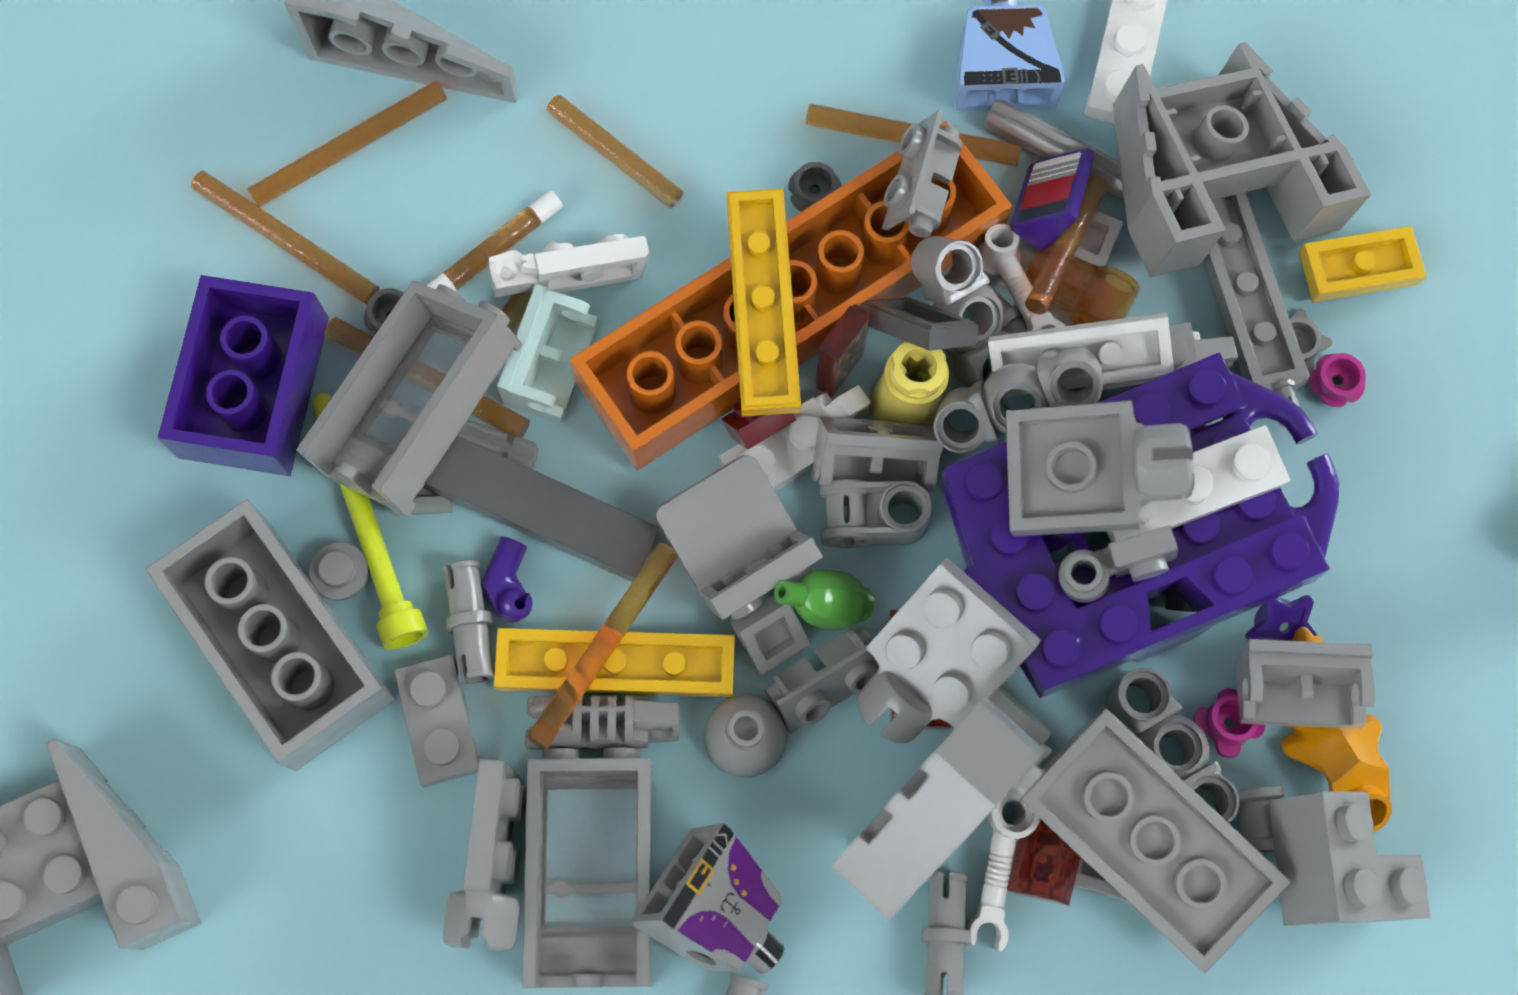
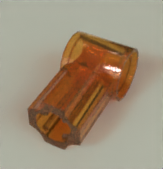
(1089, 292)

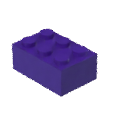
(244, 375)

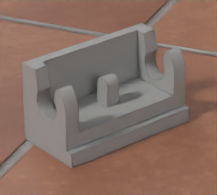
(876, 451)
(1305, 683)

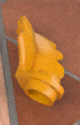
(1344, 756)

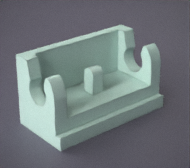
(540, 373)

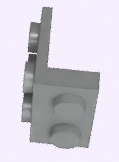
(735, 538)

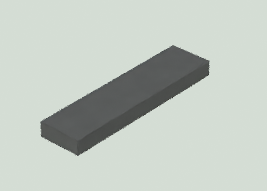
(543, 508)

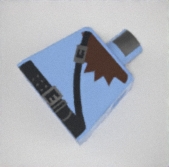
(1007, 57)

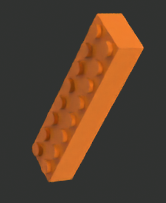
(679, 358)

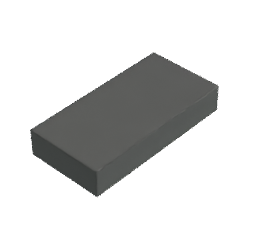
(921, 323)

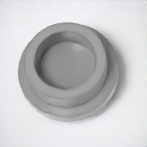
(339, 571)

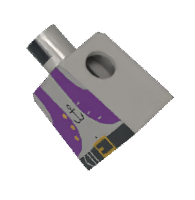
(713, 904)

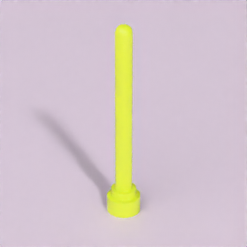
(399, 621)

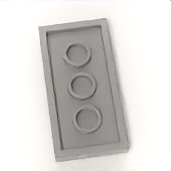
(1154, 839)

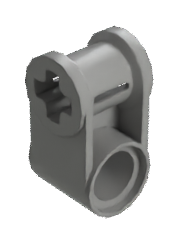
(869, 513)

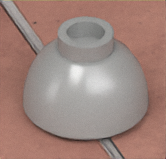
(745, 735)

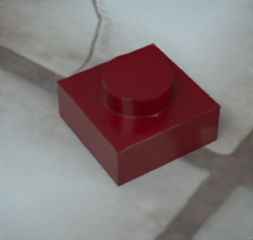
(754, 429)

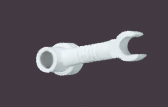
(1003, 268)
(1002, 849)

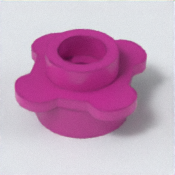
(1227, 739)

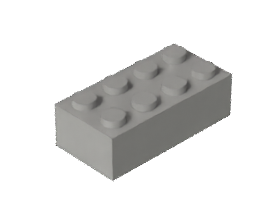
(270, 636)

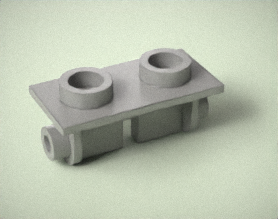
(927, 154)
(809, 695)

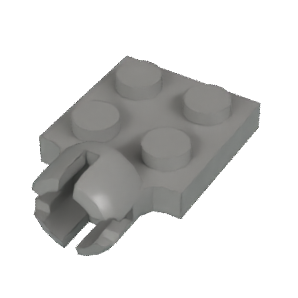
(1091, 467)
(942, 654)
(489, 863)

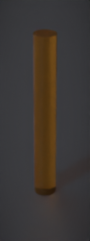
(615, 151)
(1065, 248)

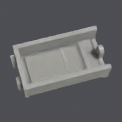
(409, 394)
(587, 869)

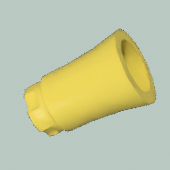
(910, 386)

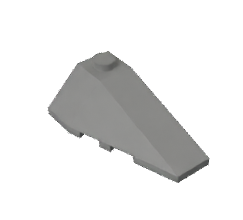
(398, 44)

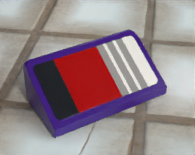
(1051, 197)

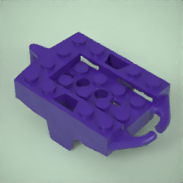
(1222, 560)

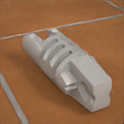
(611, 722)

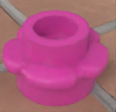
(1347, 369)

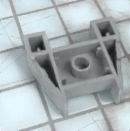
(1219, 141)
(954, 790)
(82, 848)

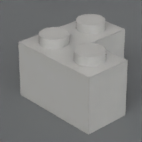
(1333, 866)

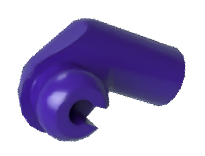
(502, 585)

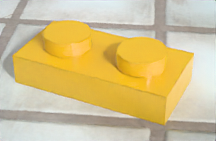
(1362, 264)

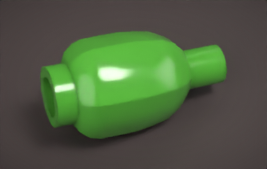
(827, 599)

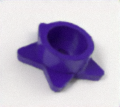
(1278, 611)

